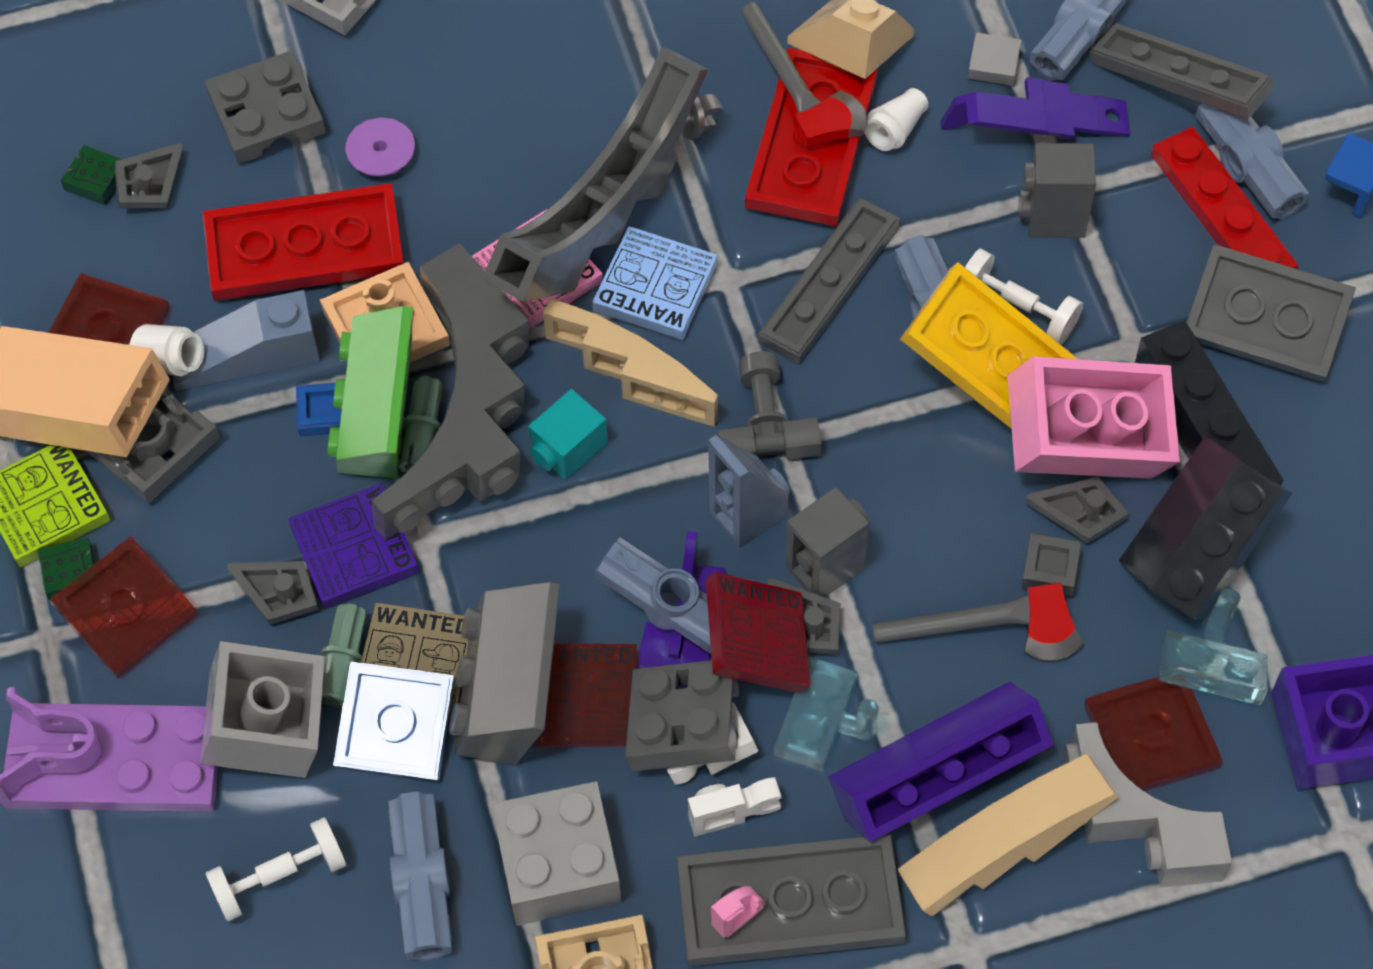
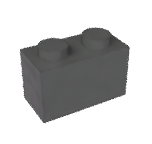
(1058, 190)
(827, 543)

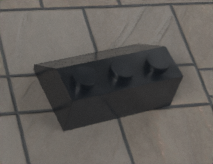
(1204, 528)

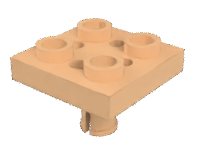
(387, 291)

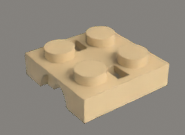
(620, 941)

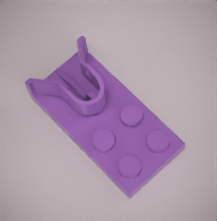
(106, 758)

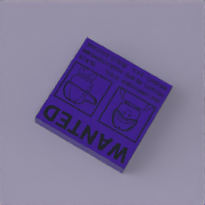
(347, 551)

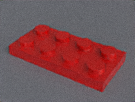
(802, 179)
(302, 241)

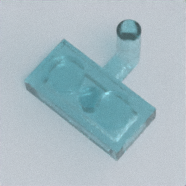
(1212, 664)
(821, 713)

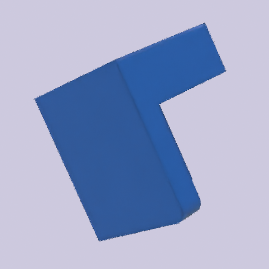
(1354, 170)

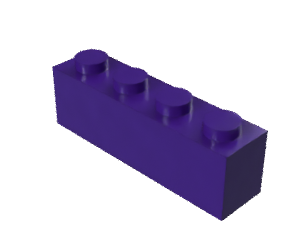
(940, 761)

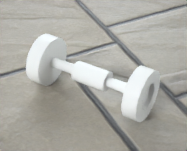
(1062, 320)
(276, 869)

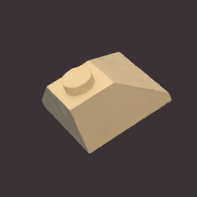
(853, 35)

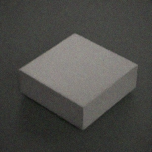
(994, 59)

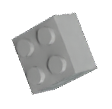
(263, 709)
(556, 853)

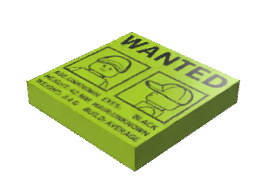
(46, 503)

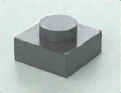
(1051, 562)

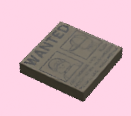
(416, 641)

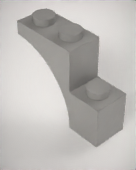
(1180, 842)

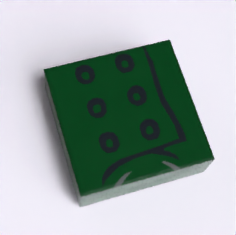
(91, 175)
(64, 564)

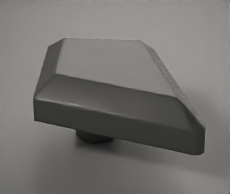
(147, 178)
(1080, 507)
(275, 588)
(820, 620)

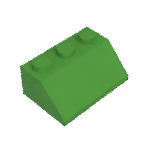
(372, 393)

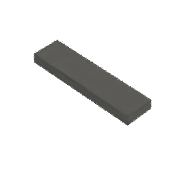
(1182, 70)
(828, 281)

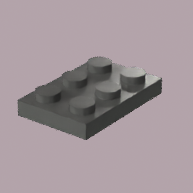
(1269, 312)

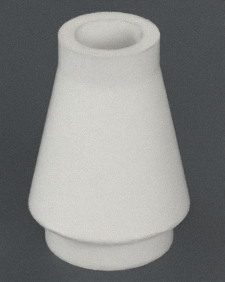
(893, 121)

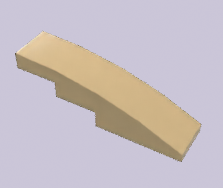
(644, 370)
(1007, 831)

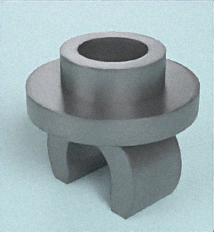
(700, 116)

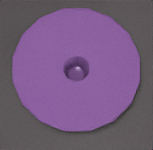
(380, 146)

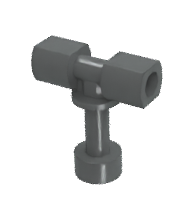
(768, 429)

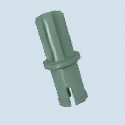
(421, 421)
(341, 650)

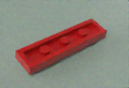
(1217, 198)

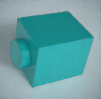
(567, 435)

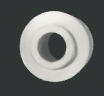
(175, 347)

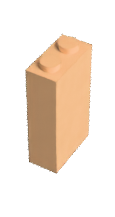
(76, 390)

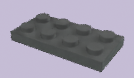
(813, 894)

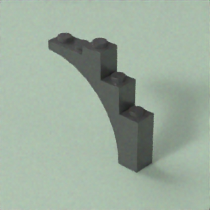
(634, 166)
(487, 396)

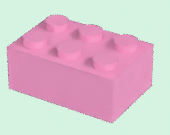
(1093, 418)

